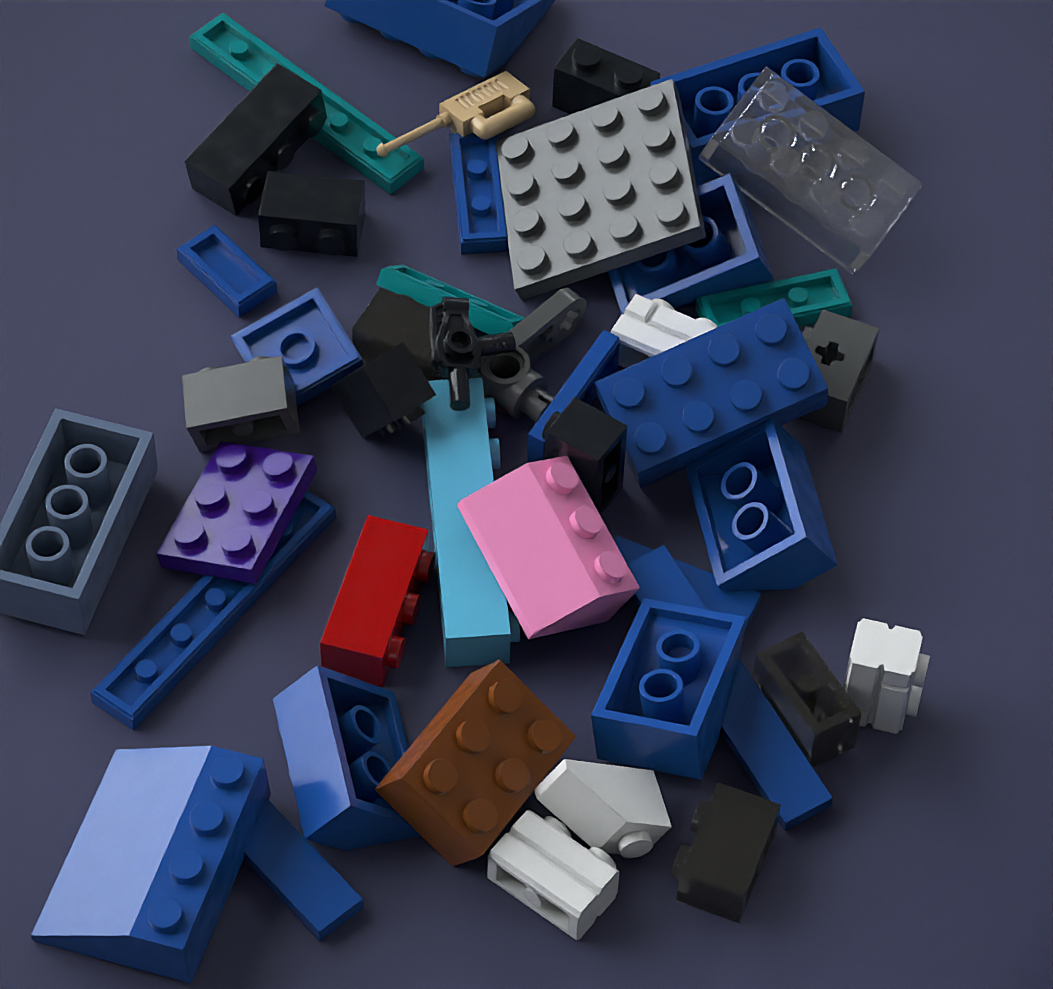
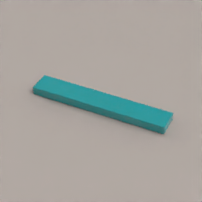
(345, 130)

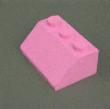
(549, 548)

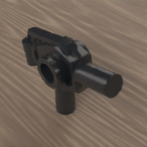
(458, 350)

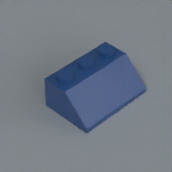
(760, 512)
(338, 749)

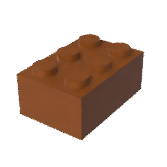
(476, 763)

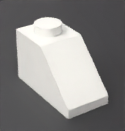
(607, 805)

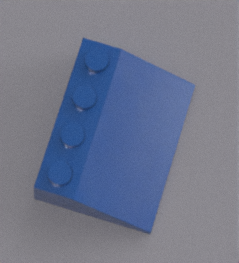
(468, 33)
(156, 858)

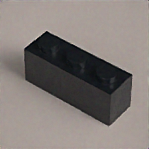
(256, 139)

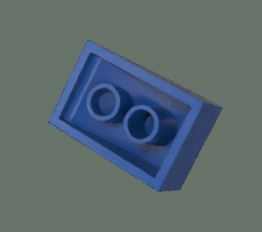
(721, 262)
(668, 689)

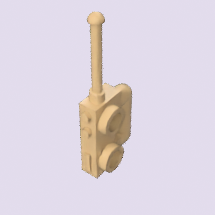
(467, 112)

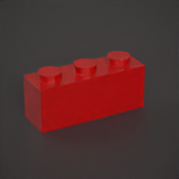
(377, 600)

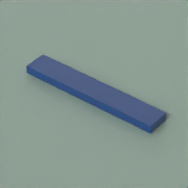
(199, 623)
(749, 720)

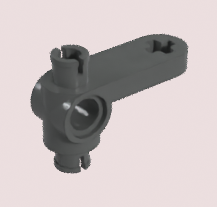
(509, 376)

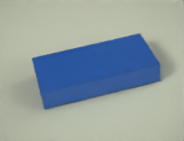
(227, 270)

